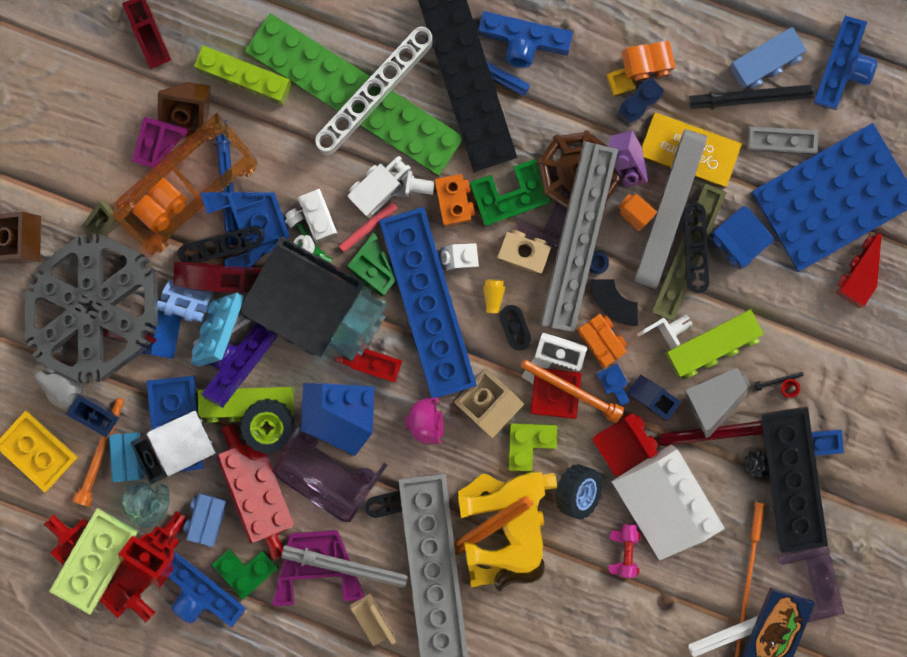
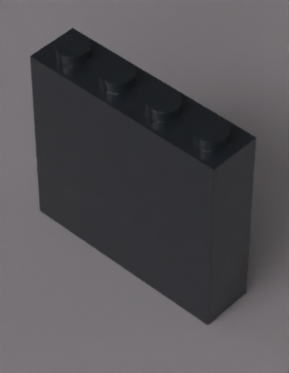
(300, 297)

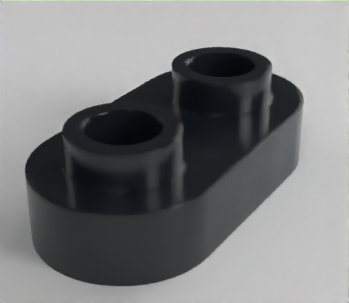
(515, 327)

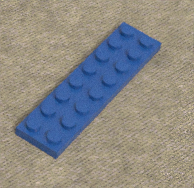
(428, 303)

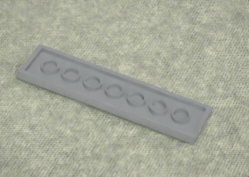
(433, 566)

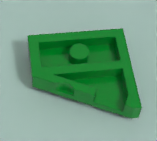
(373, 267)

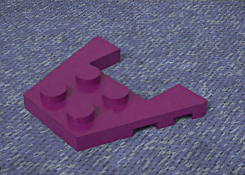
(324, 543)

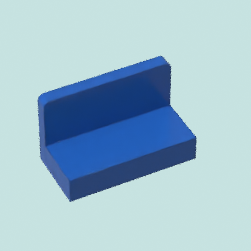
(166, 336)

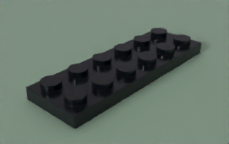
(793, 479)

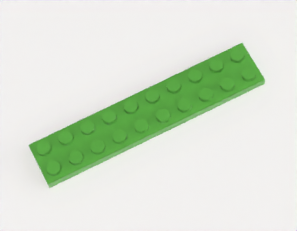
(336, 82)

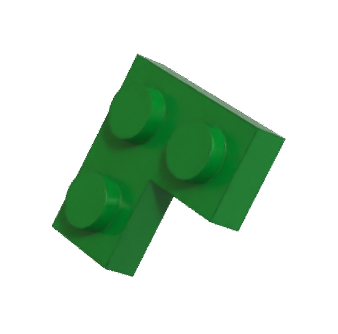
(244, 577)

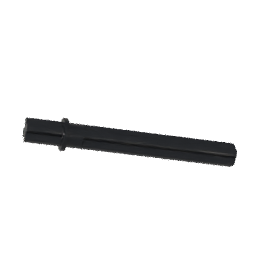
(750, 96)

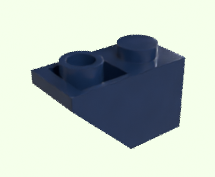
(654, 398)

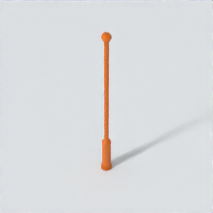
(755, 537)

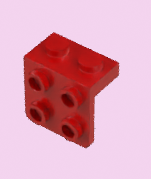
(625, 444)

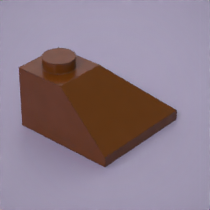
(185, 105)

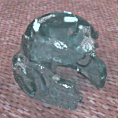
(145, 505)

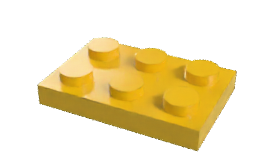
(36, 451)

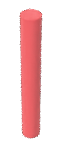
(367, 227)

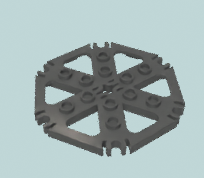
(98, 292)

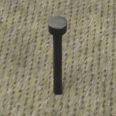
(758, 386)

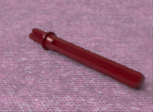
(722, 432)

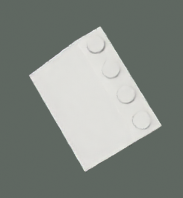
(668, 503)

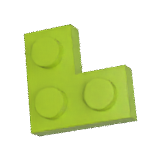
(525, 438)

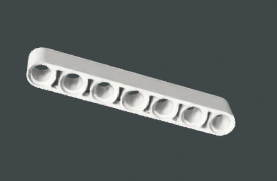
(379, 80)

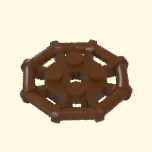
(566, 165)

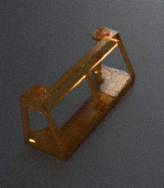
(209, 130)

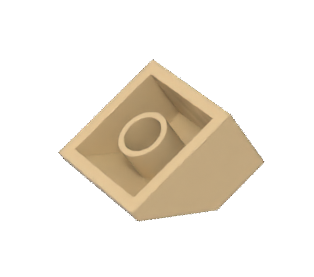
(489, 403)

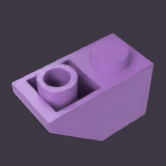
(629, 159)

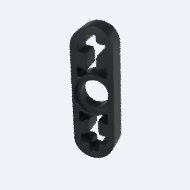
(382, 511)

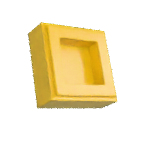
(619, 83)

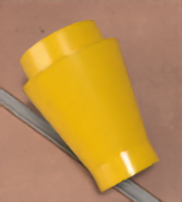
(493, 294)

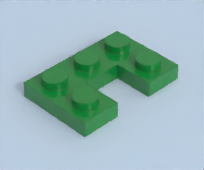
(499, 208)

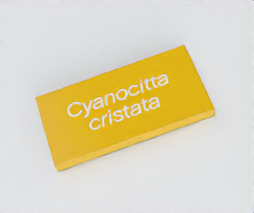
(717, 157)

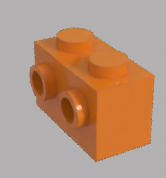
(453, 200)

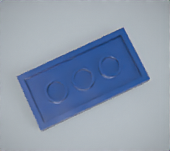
(171, 400)

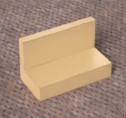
(372, 620)

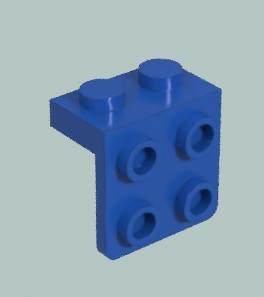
(741, 238)

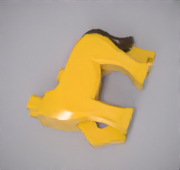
(522, 557)

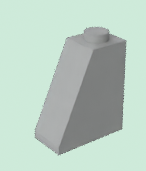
(717, 399)

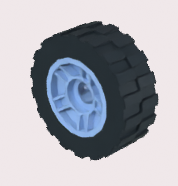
(578, 491)

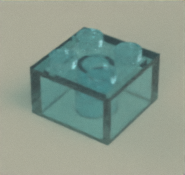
(359, 326)

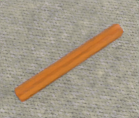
(493, 523)

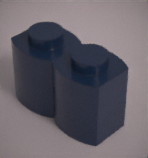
(644, 99)

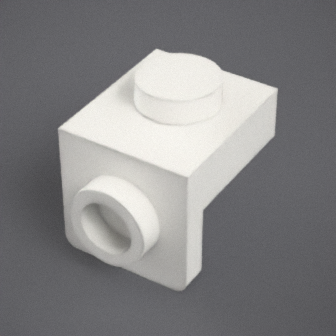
(459, 256)

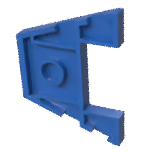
(248, 210)

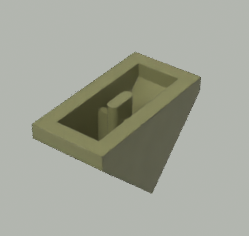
(100, 220)

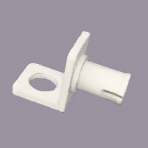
(412, 184)
(670, 330)

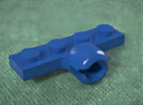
(524, 37)
(845, 64)
(200, 594)

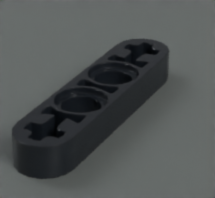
(221, 244)
(699, 248)

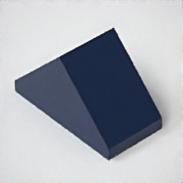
(92, 414)

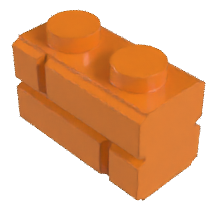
(602, 341)

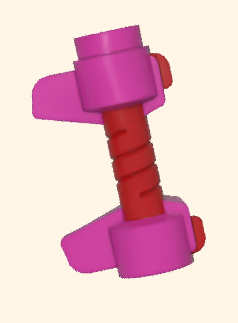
(627, 536)

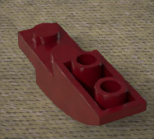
(214, 277)

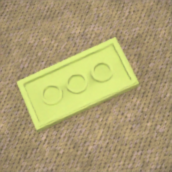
(92, 561)

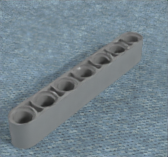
(670, 208)

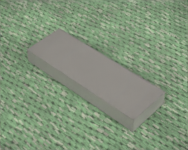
(782, 140)

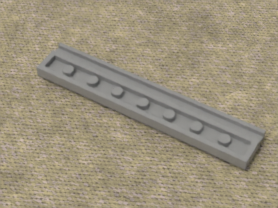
(579, 236)

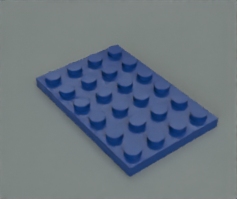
(834, 197)

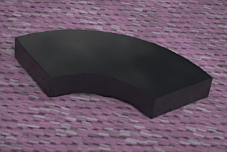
(613, 303)

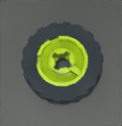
(277, 416)

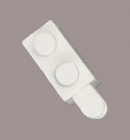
(378, 186)

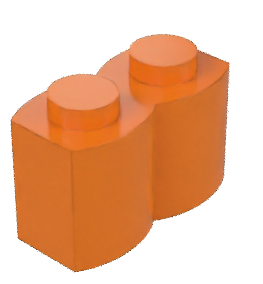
(648, 60)
(160, 205)
(636, 211)

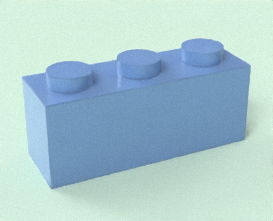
(768, 59)

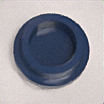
(599, 263)

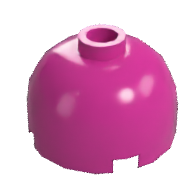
(425, 421)

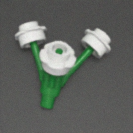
(294, 219)

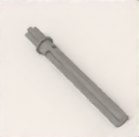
(352, 568)

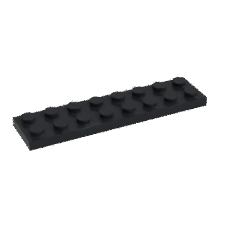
(468, 82)

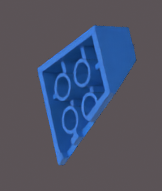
(338, 414)

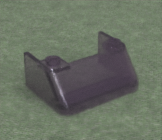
(323, 478)

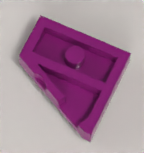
(156, 141)

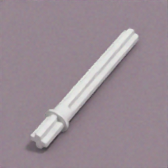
(722, 638)

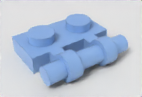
(194, 299)

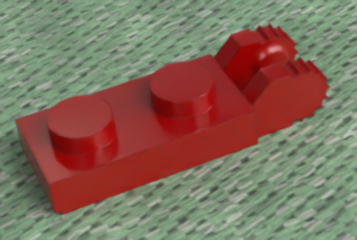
(374, 364)

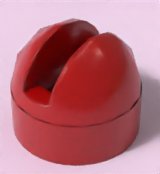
(789, 384)

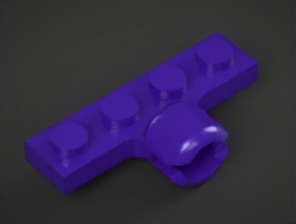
(237, 364)

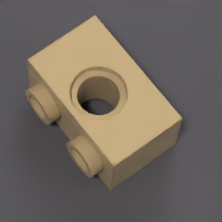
(509, 252)

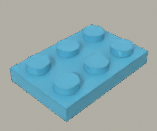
(216, 329)

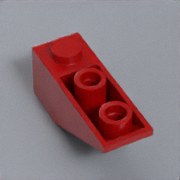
(863, 277)

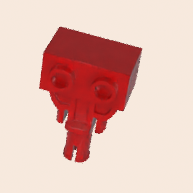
(154, 552)

